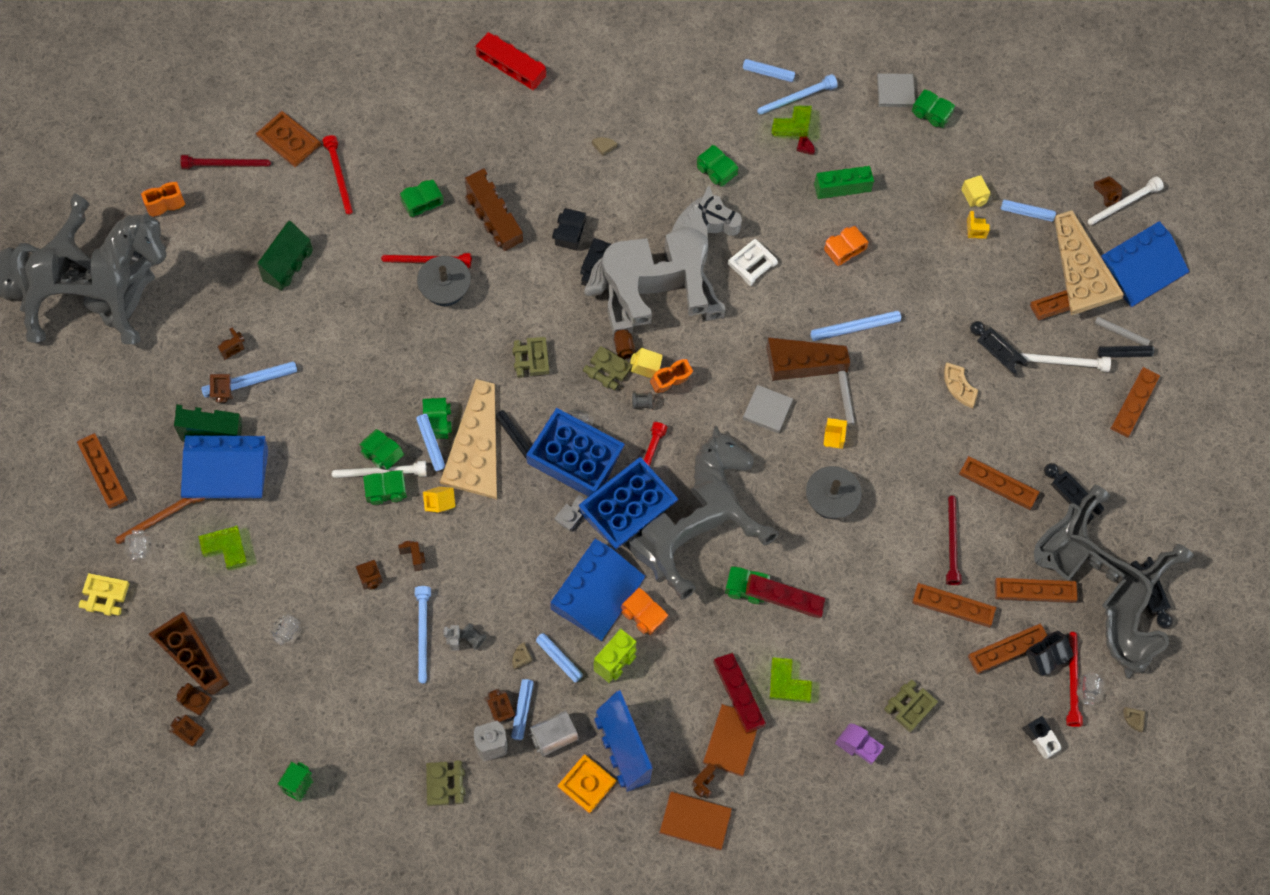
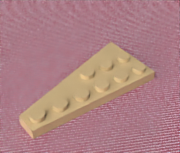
(1085, 273)
(473, 453)

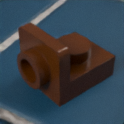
(1109, 189)
(233, 346)
(220, 387)
(369, 575)
(193, 699)
(499, 705)
(186, 730)
(706, 777)

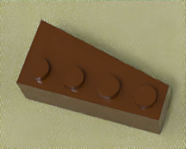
(492, 210)
(805, 359)
(188, 648)

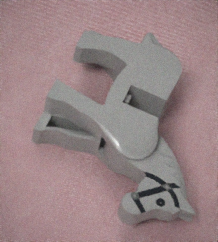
(630, 270)

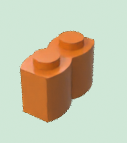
(162, 199)
(846, 245)
(669, 376)
(643, 611)

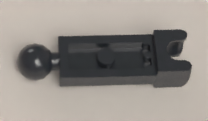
(998, 347)
(1069, 488)
(1158, 601)

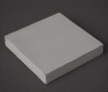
(895, 90)
(767, 409)

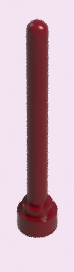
(189, 162)
(953, 576)

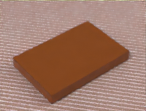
(288, 139)
(729, 743)
(695, 821)

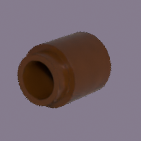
(624, 344)

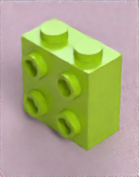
(615, 656)

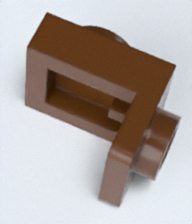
(417, 556)

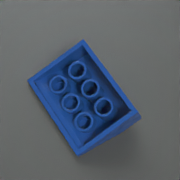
(1145, 263)
(574, 453)
(224, 466)
(627, 503)
(597, 590)
(623, 742)

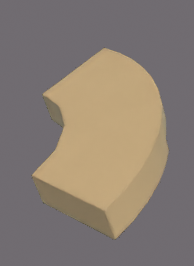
(959, 386)

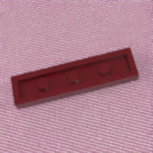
(785, 596)
(739, 693)

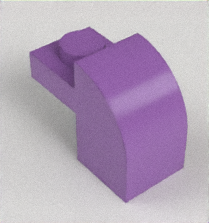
(856, 740)

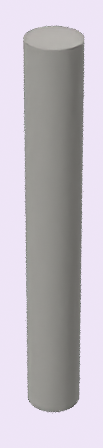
(1121, 331)
(846, 398)

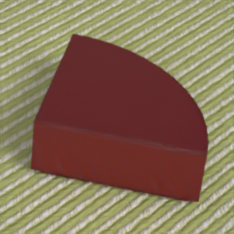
(805, 146)

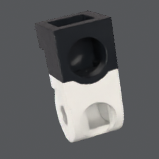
(1042, 737)

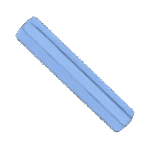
(769, 70)
(1028, 210)
(430, 442)
(559, 657)
(522, 709)

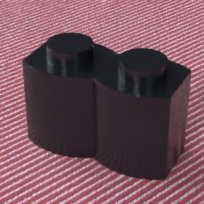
(570, 228)
(1049, 653)

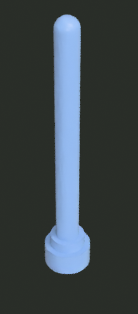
(828, 83)
(422, 594)

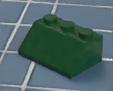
(284, 256)

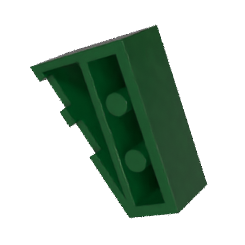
(206, 424)

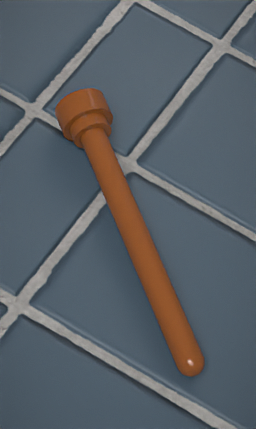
(158, 517)

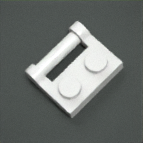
(748, 258)

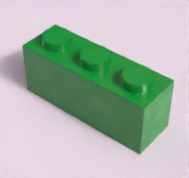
(843, 182)

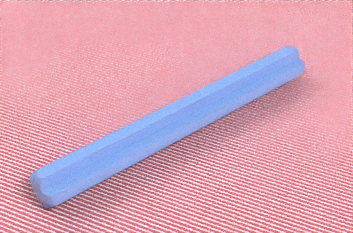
(856, 325)
(257, 377)

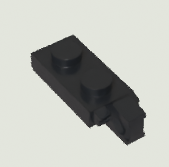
(595, 253)

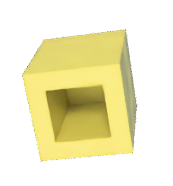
(976, 191)
(646, 362)

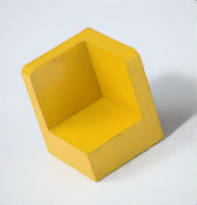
(977, 227)
(835, 433)
(439, 499)

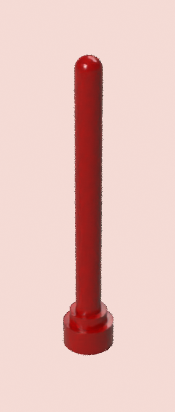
(330, 143)
(466, 258)
(658, 431)
(1074, 717)

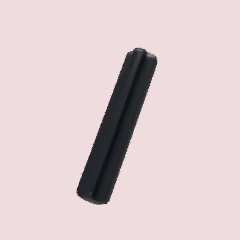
(1126, 351)
(513, 432)

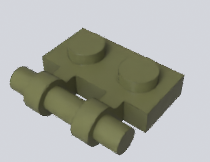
(537, 355)
(611, 364)
(915, 710)
(437, 783)

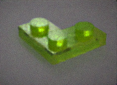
(794, 126)
(225, 541)
(784, 687)

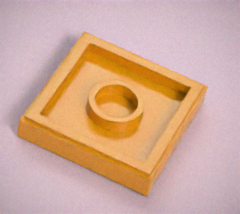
(586, 783)

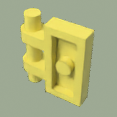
(104, 588)

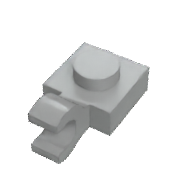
(570, 515)
(452, 637)

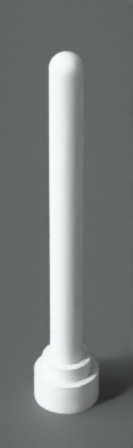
(1153, 185)
(1102, 363)
(418, 468)

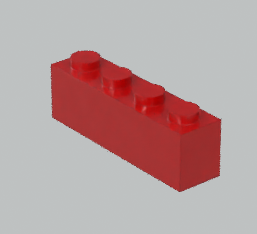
(511, 61)

